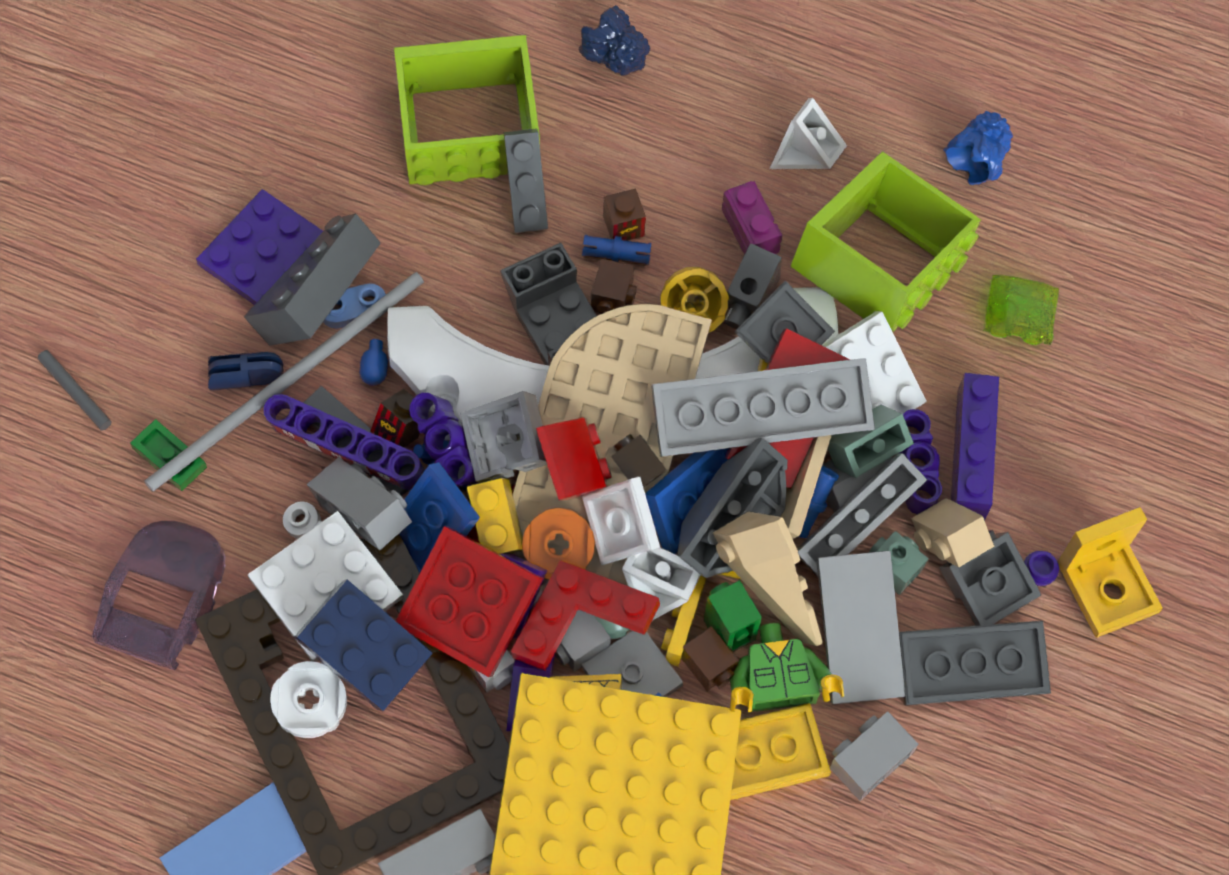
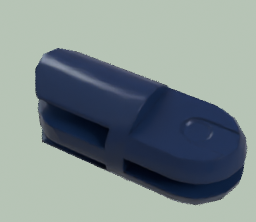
(243, 370)

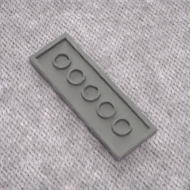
(764, 405)

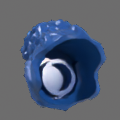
(981, 147)

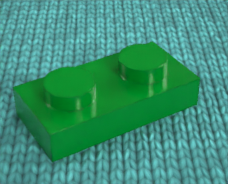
(160, 446)

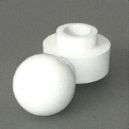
(311, 519)

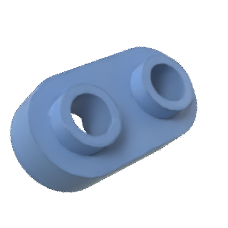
(353, 304)

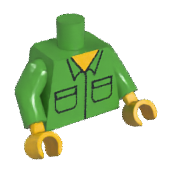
(780, 674)

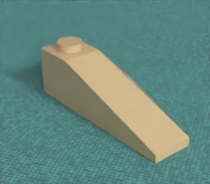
(765, 559)

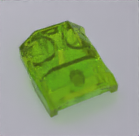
(1021, 309)

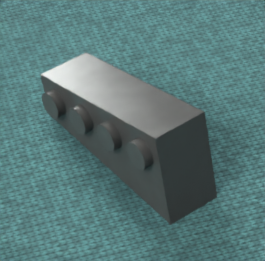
(314, 282)

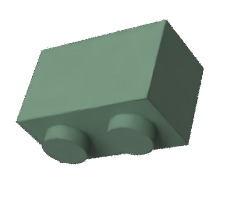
(866, 449)

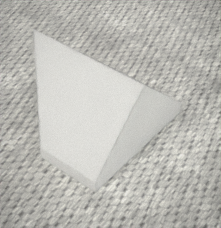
(809, 141)
(662, 576)

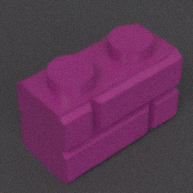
(751, 218)

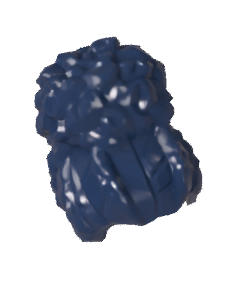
(615, 43)

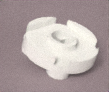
(293, 685)

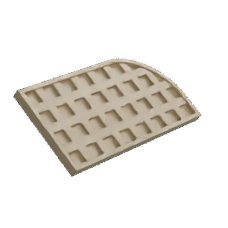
(607, 379)

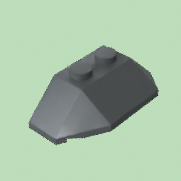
(743, 484)

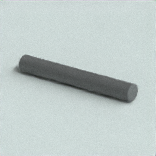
(74, 390)

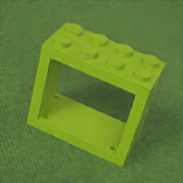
(461, 67)
(909, 207)

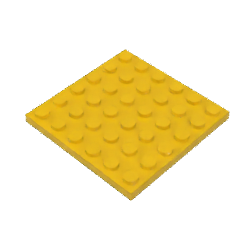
(613, 783)

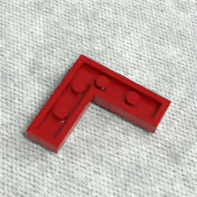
(576, 590)

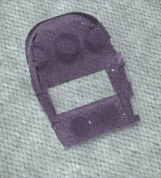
(172, 555)

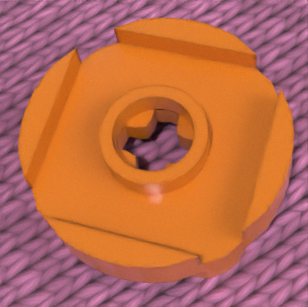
(545, 527)

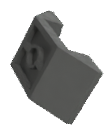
(547, 299)

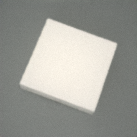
(621, 521)

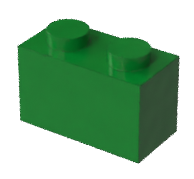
(732, 615)

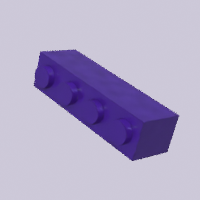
(975, 442)

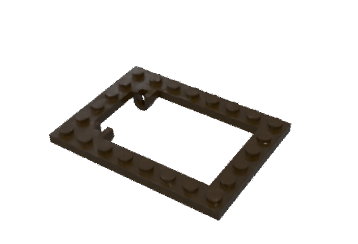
(245, 645)

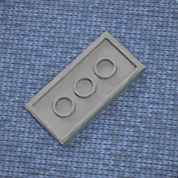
(861, 625)

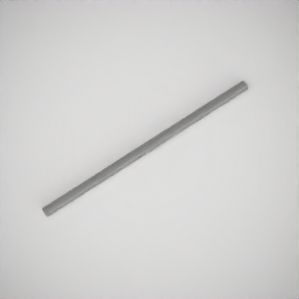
(283, 382)

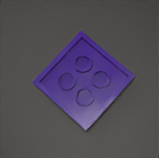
(258, 246)

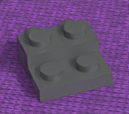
(992, 582)

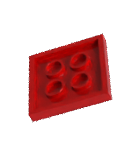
(468, 601)

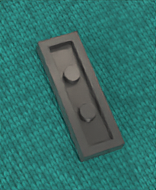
(525, 180)

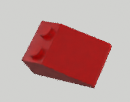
(573, 457)

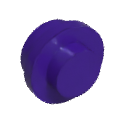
(1042, 567)

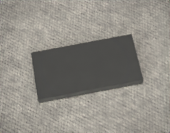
(974, 662)

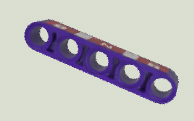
(334, 429)

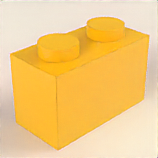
(498, 519)

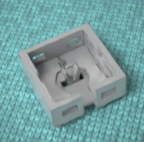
(498, 424)

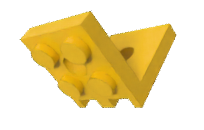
(1104, 557)

